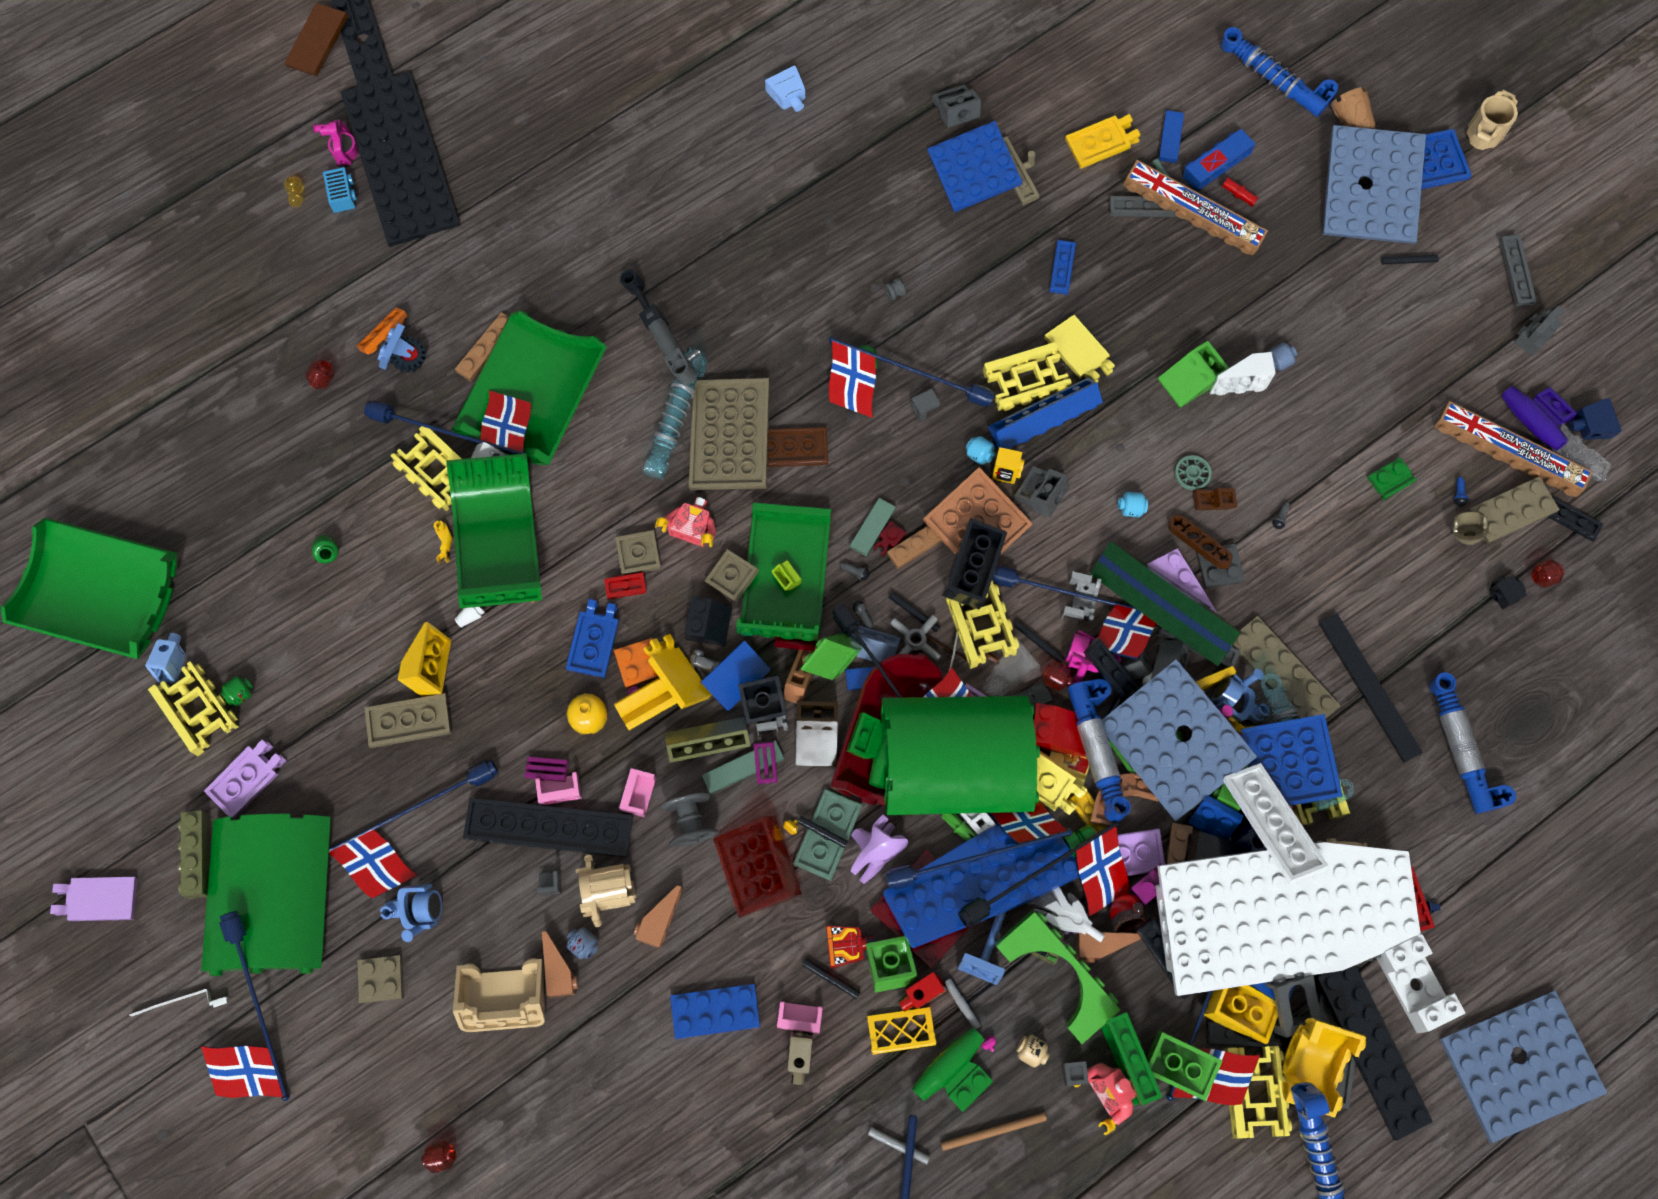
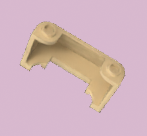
(499, 998)

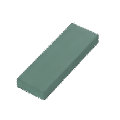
(872, 527)

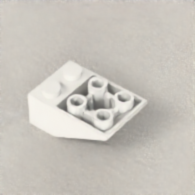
(1247, 375)

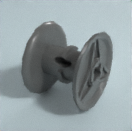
(689, 819)

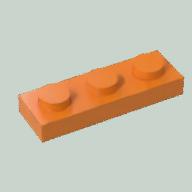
(380, 332)

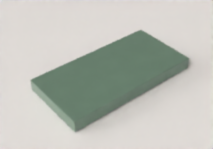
(820, 854)

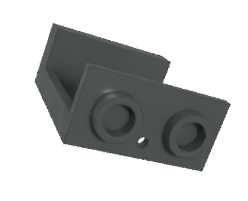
(1287, 1025)

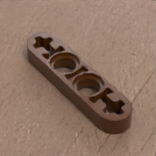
(1203, 539)

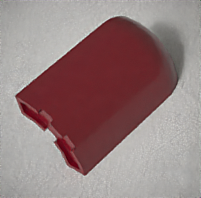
(913, 678)

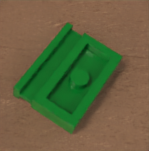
(1391, 478)

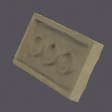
(1516, 509)
(407, 720)

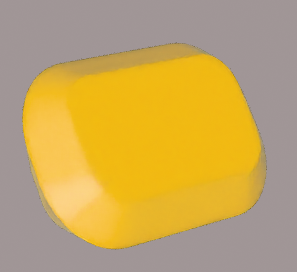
(791, 826)

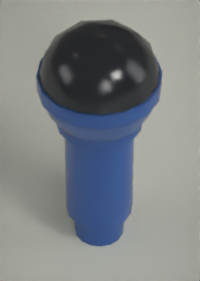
(1460, 497)

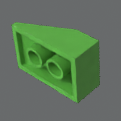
(1182, 1065)

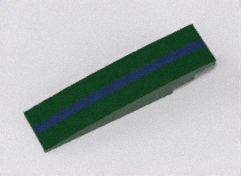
(1166, 603)

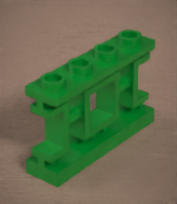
(1131, 1058)

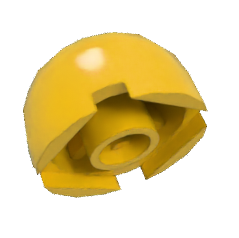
(587, 714)

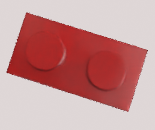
(625, 586)

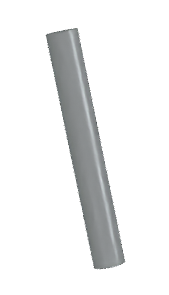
(920, 1156)

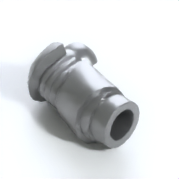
(701, 662)

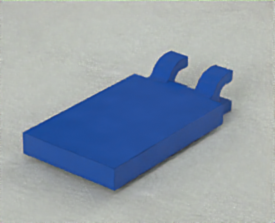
(593, 641)

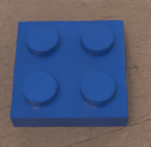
(1215, 818)

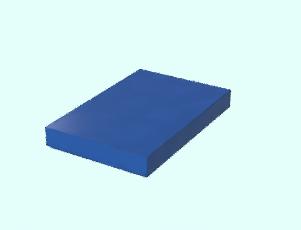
(737, 667)

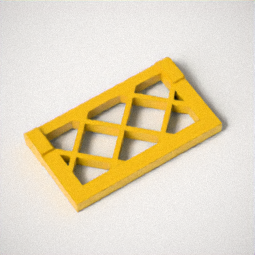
(909, 1014)

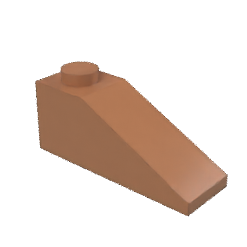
(798, 680)
(657, 922)
(1091, 949)
(558, 974)

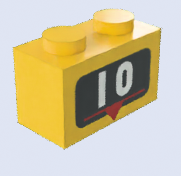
(1008, 465)

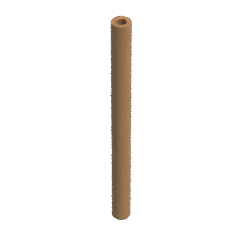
(993, 1131)

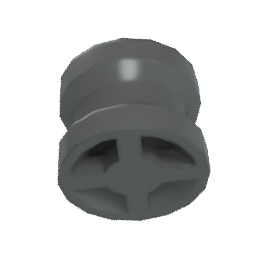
(894, 289)

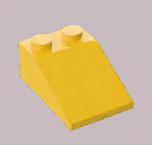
(426, 662)
(1244, 1011)

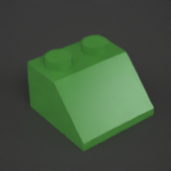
(891, 964)

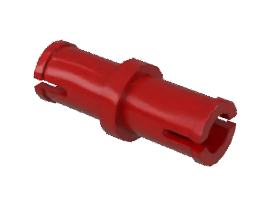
(1240, 192)

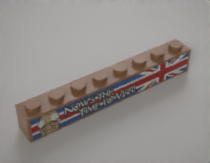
(1195, 208)
(1513, 449)

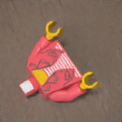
(690, 523)
(1114, 1093)

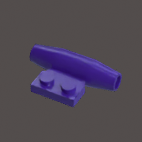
(1541, 414)

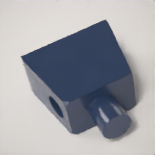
(1596, 421)

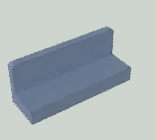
(879, 643)

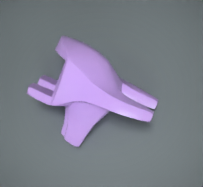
(876, 848)

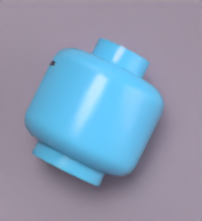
(980, 450)
(1133, 504)

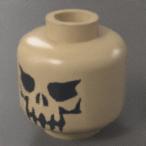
(1032, 1051)

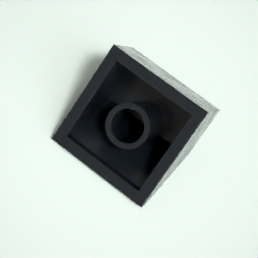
(707, 621)
(762, 699)

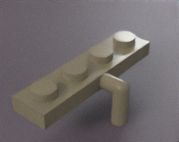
(1026, 192)

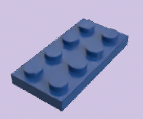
(715, 1011)

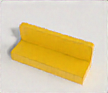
(644, 703)

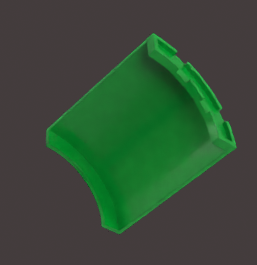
(539, 368)
(92, 588)
(960, 755)
(277, 882)

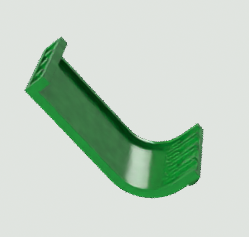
(493, 531)
(802, 539)

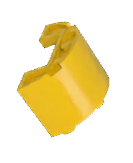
(1319, 1057)

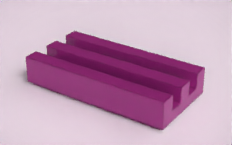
(546, 761)
(767, 780)

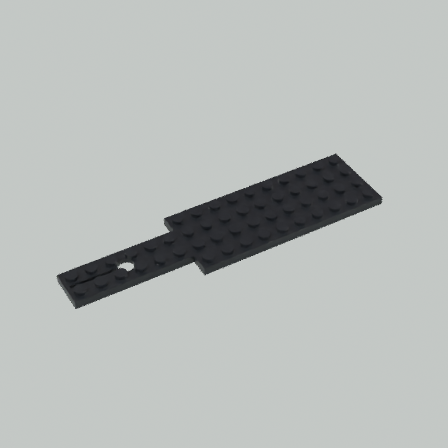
(393, 137)

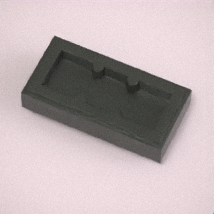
(1037, 694)

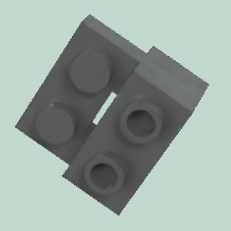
(957, 105)
(1539, 330)
(1043, 490)

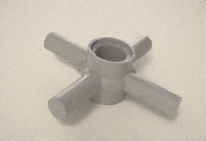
(917, 632)

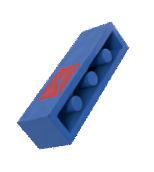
(1218, 160)

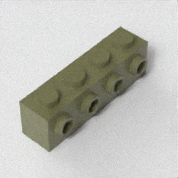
(707, 739)
(194, 854)

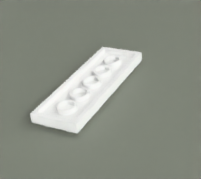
(1275, 823)

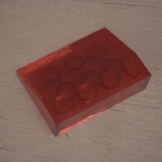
(757, 866)

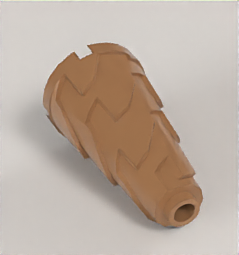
(1354, 109)

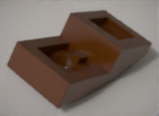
(1215, 499)

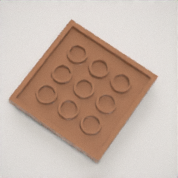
(980, 500)

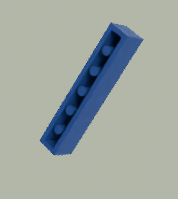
(1046, 414)

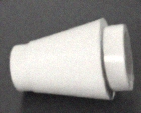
(469, 615)

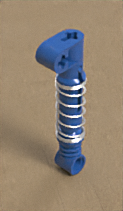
(1285, 81)
(1310, 1107)

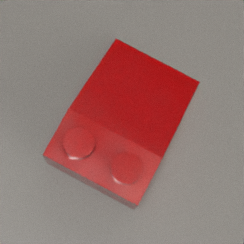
(1057, 730)

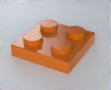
(634, 664)

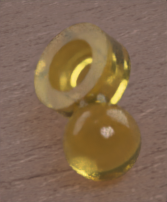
(294, 186)

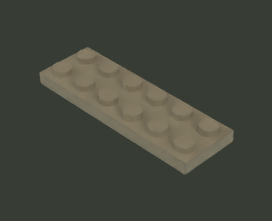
(1266, 652)

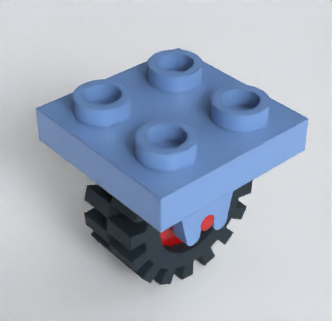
(403, 352)

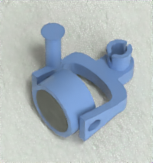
(1230, 691)
(425, 909)

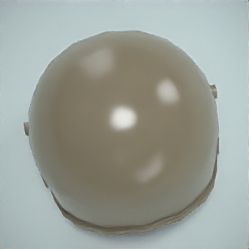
(1470, 527)

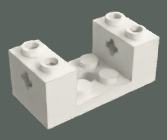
(1429, 1005)

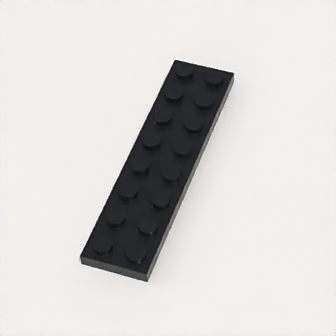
(548, 827)
(1380, 1060)

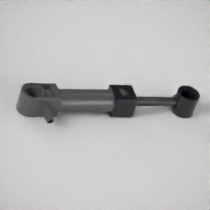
(656, 323)

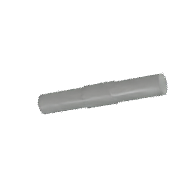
(962, 1004)

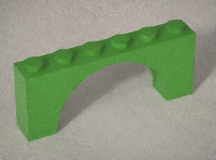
(1094, 1004)

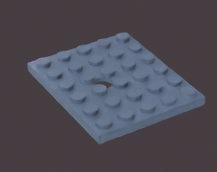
(1393, 202)
(1172, 769)
(1517, 1095)

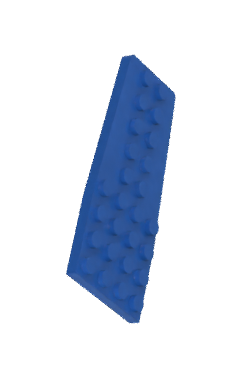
(933, 903)

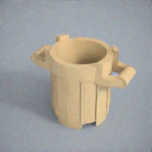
(1492, 120)
(604, 888)

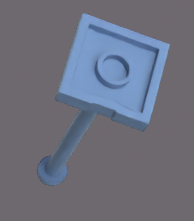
(981, 966)

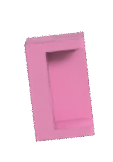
(556, 792)
(637, 792)
(799, 1017)

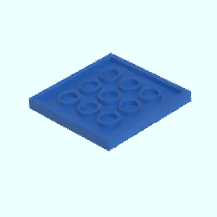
(974, 166)
(1297, 758)

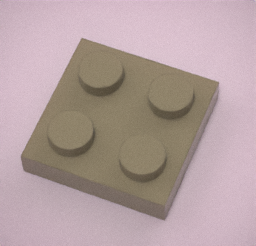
(638, 553)
(731, 575)
(380, 979)

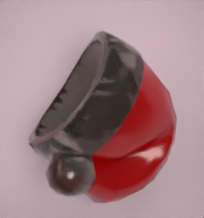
(1126, 913)

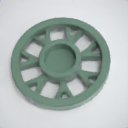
(1193, 472)

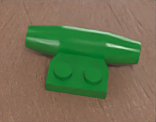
(869, 742)
(955, 1072)

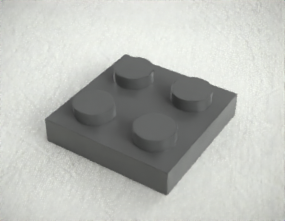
(1218, 577)

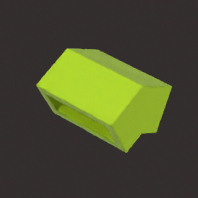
(786, 576)

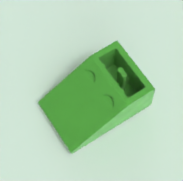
(1193, 374)
(832, 656)

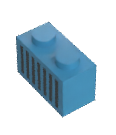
(339, 189)

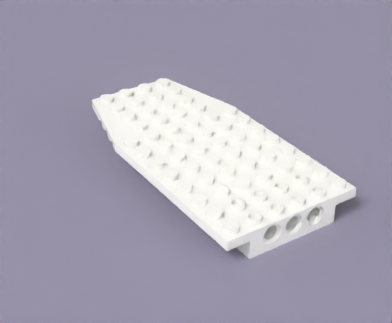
(1244, 924)

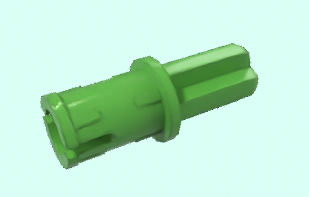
(959, 826)

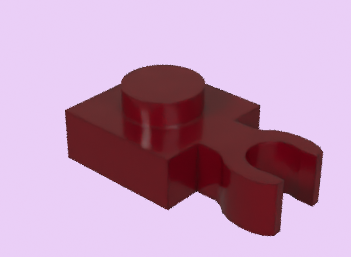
(890, 536)

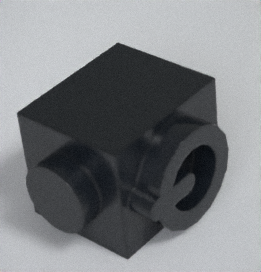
(1507, 591)

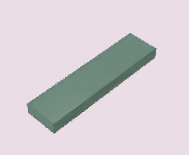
(738, 769)

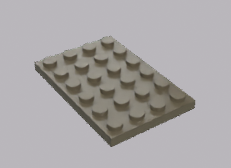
(729, 434)

